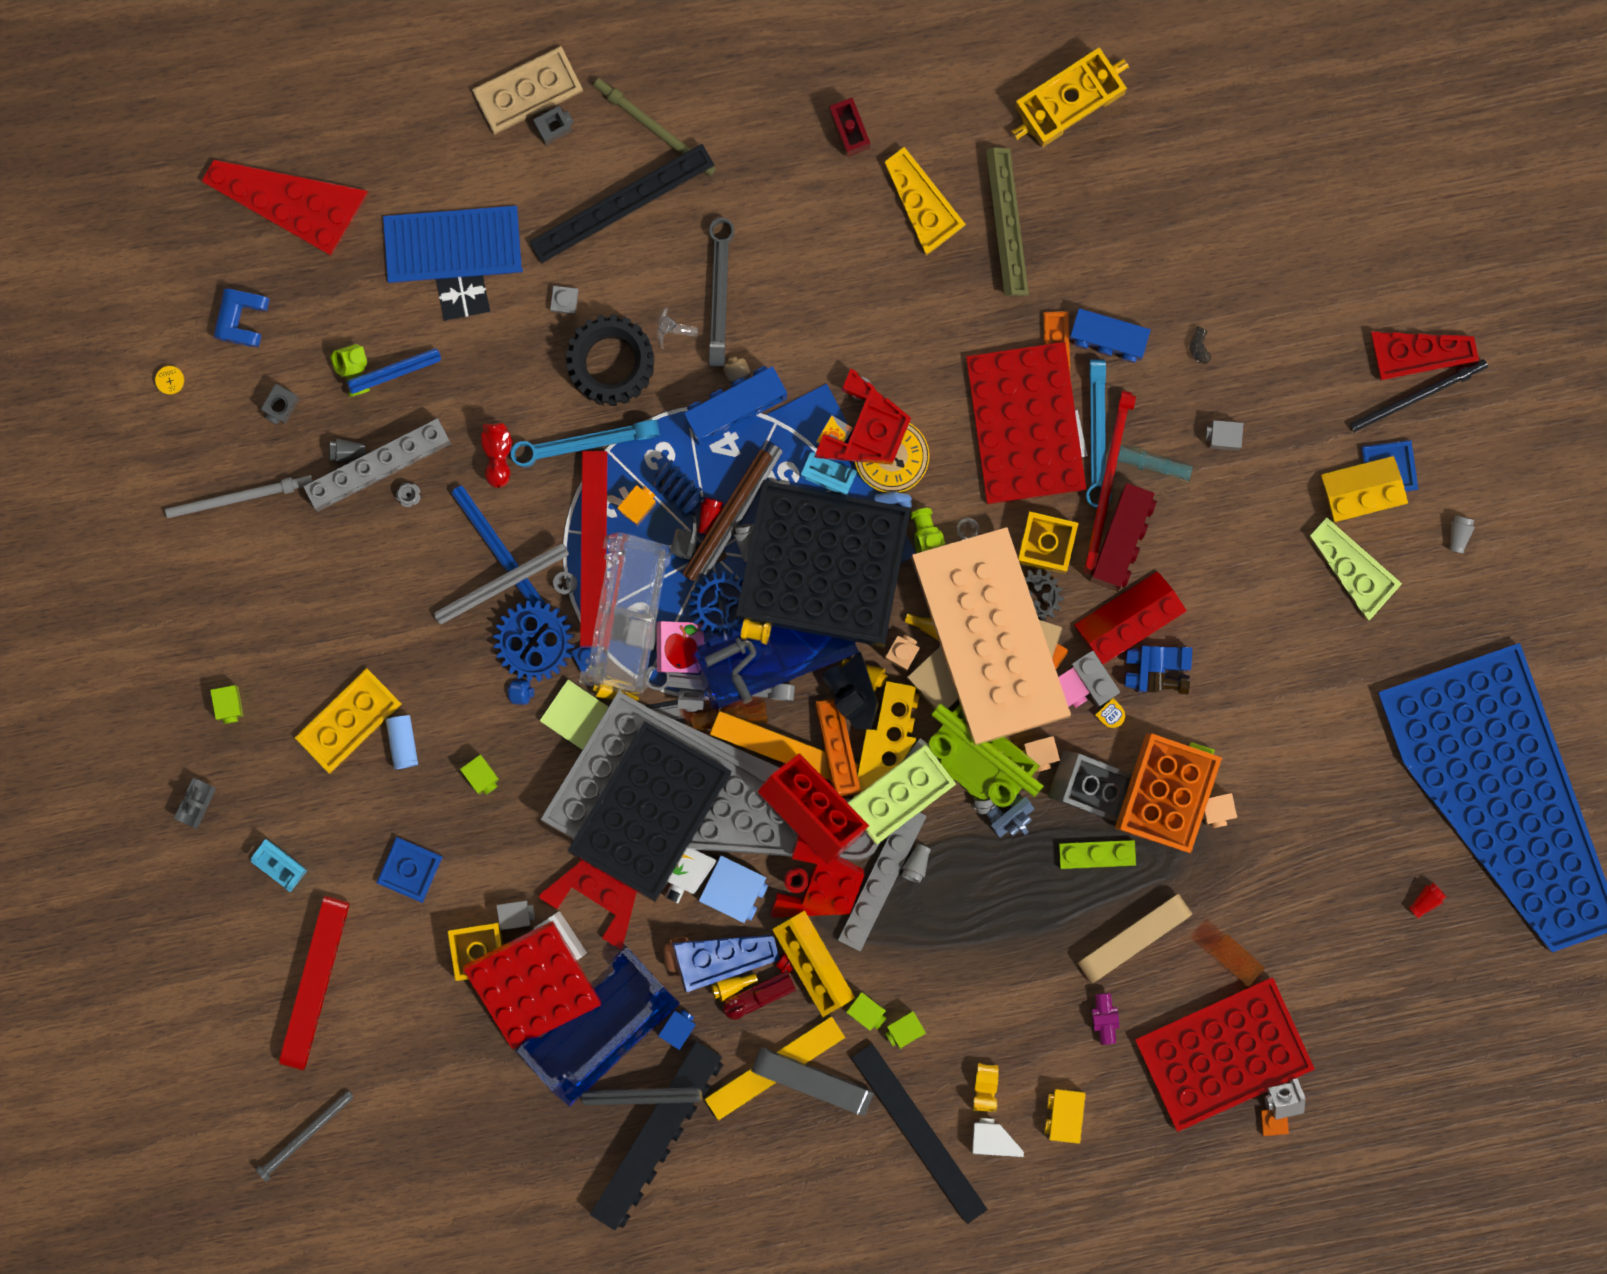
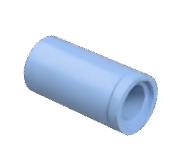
(401, 742)

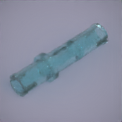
(1154, 463)

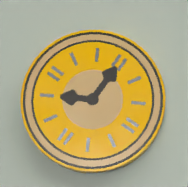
(906, 469)

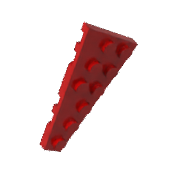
(301, 206)

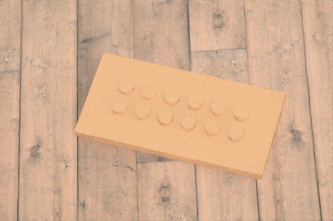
(990, 636)

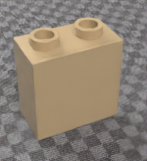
(934, 681)

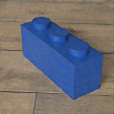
(1109, 336)

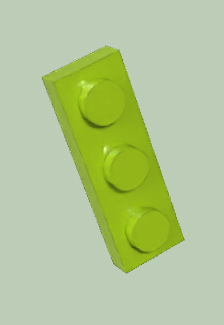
(1097, 854)

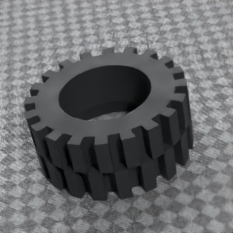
(603, 329)

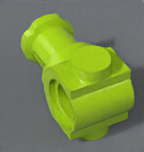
(350, 363)
(927, 535)

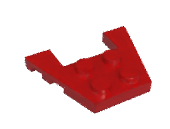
(876, 431)
(830, 886)
(600, 889)

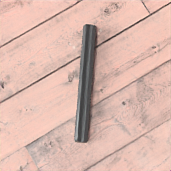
(641, 1096)

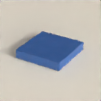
(1404, 458)
(409, 870)

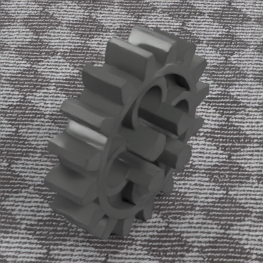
(1051, 597)

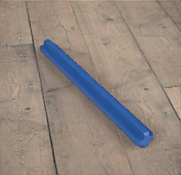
(494, 542)

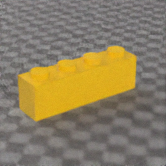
(813, 963)

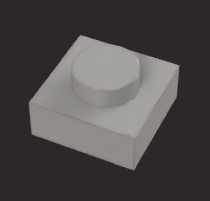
(564, 300)
(691, 700)

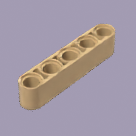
(1135, 938)

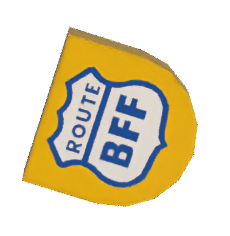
(1111, 715)

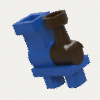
(1152, 664)

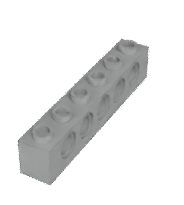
(377, 465)

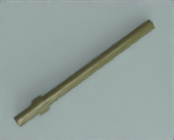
(616, 98)

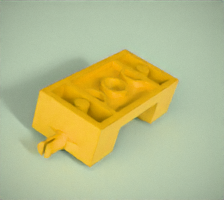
(1048, 112)

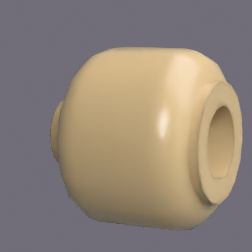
(736, 369)

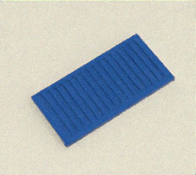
(452, 244)

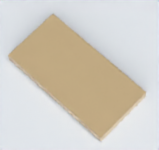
(527, 90)

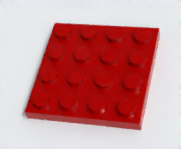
(532, 984)

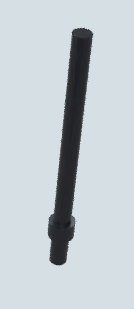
(1462, 374)

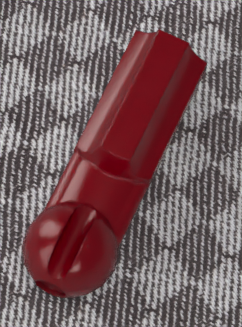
(758, 996)

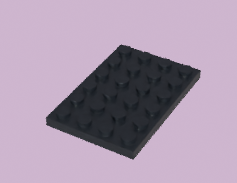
(649, 811)

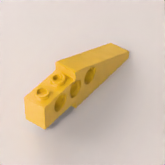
(876, 741)

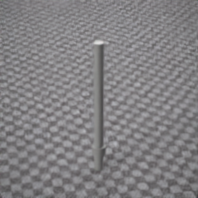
(286, 485)

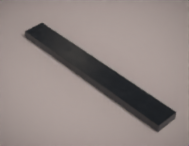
(622, 203)
(919, 1133)

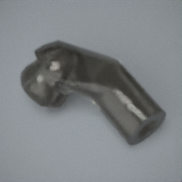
(1197, 347)

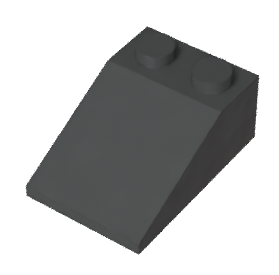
(1089, 785)

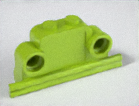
(987, 769)

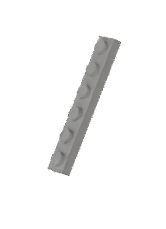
(880, 883)

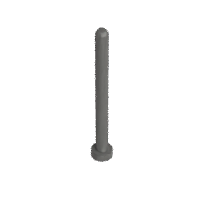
(300, 1139)

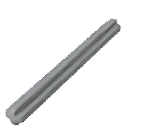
(775, 452)
(501, 583)

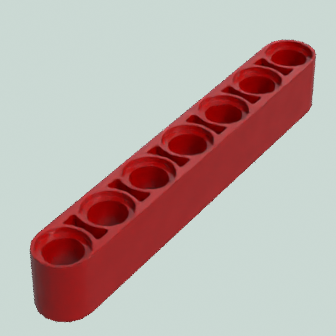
(314, 983)

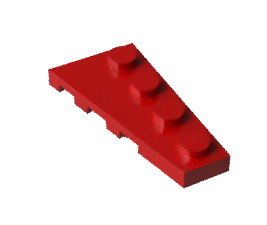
(1413, 354)

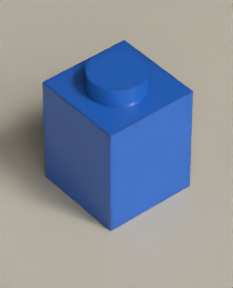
(678, 1028)

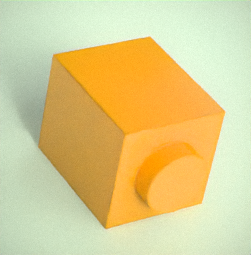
(637, 504)

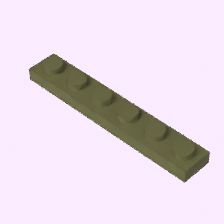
(1007, 222)

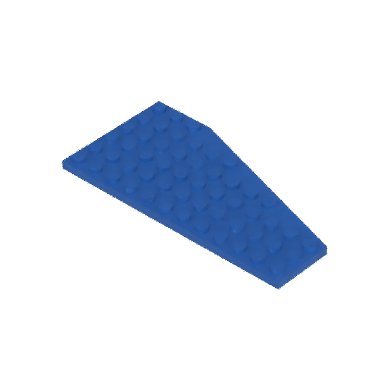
(1497, 777)

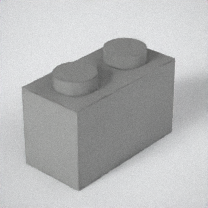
(1096, 679)

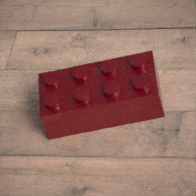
(1122, 537)

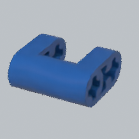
(229, 317)

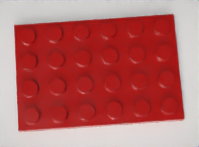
(1026, 423)
(1224, 1054)

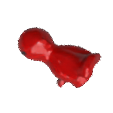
(496, 445)

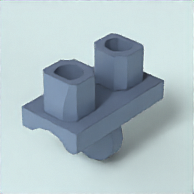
(1014, 819)

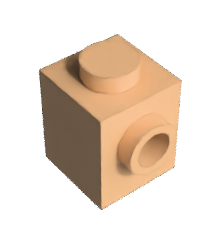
(902, 652)
(1042, 752)
(1219, 810)

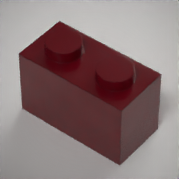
(849, 127)

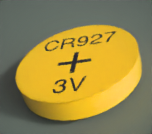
(169, 380)

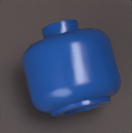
(520, 692)

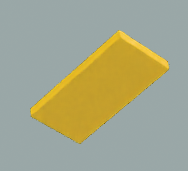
(348, 721)

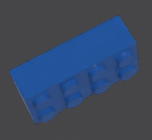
(735, 405)

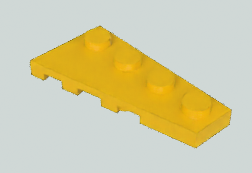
(924, 204)

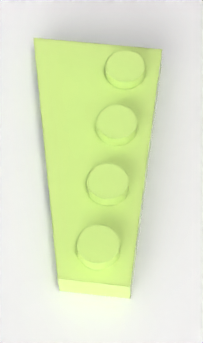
(1357, 571)

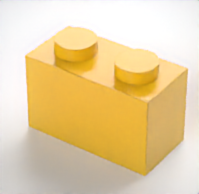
(1065, 1116)

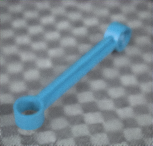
(1097, 380)
(637, 431)

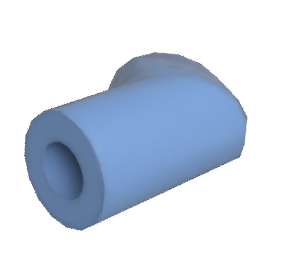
(894, 497)

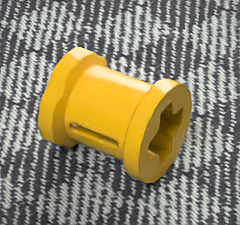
(755, 631)

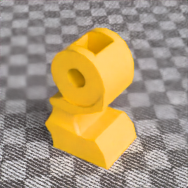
(985, 1088)

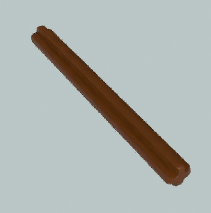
(727, 515)

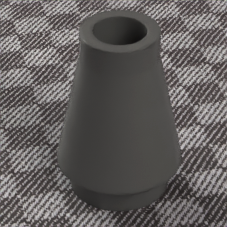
(344, 450)

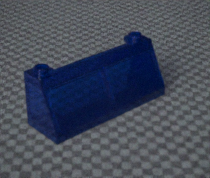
(780, 660)
(586, 1047)

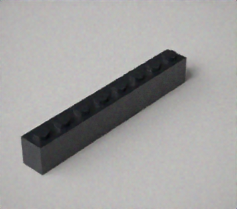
(654, 1139)

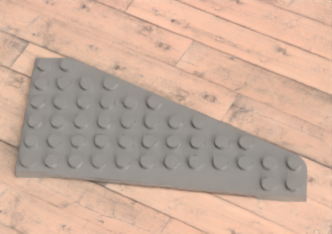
(738, 818)

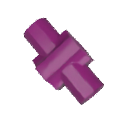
(1105, 1018)

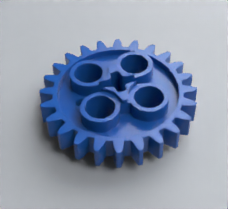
(551, 654)

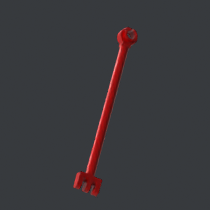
(1126, 402)

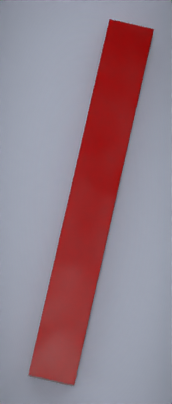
(592, 540)

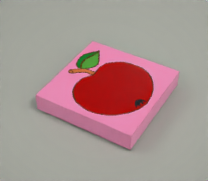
(676, 644)

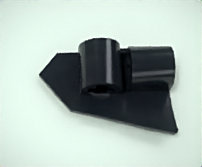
(853, 692)

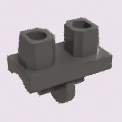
(195, 803)

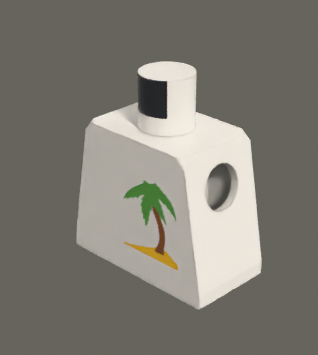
(689, 874)

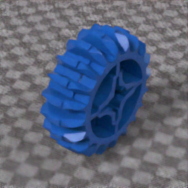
(701, 610)

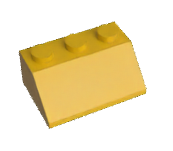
(1364, 489)

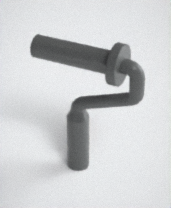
(729, 651)

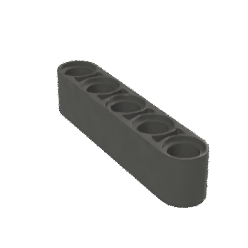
(812, 1081)

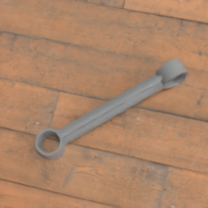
(689, 681)

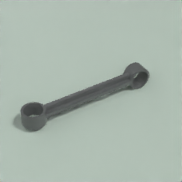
(719, 294)

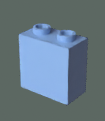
(734, 890)

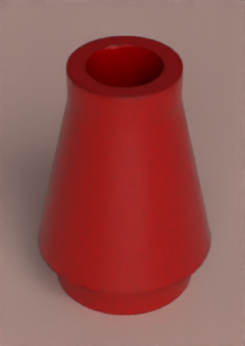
(709, 512)
(796, 872)
(1427, 900)

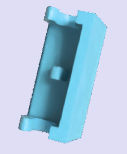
(828, 474)
(278, 865)

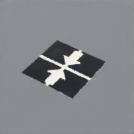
(462, 297)

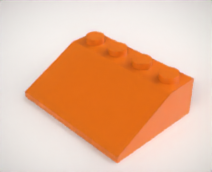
(1168, 793)

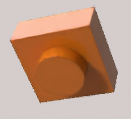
(1271, 1126)

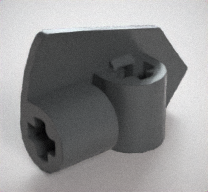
(685, 542)

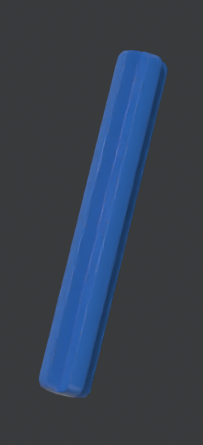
(393, 371)

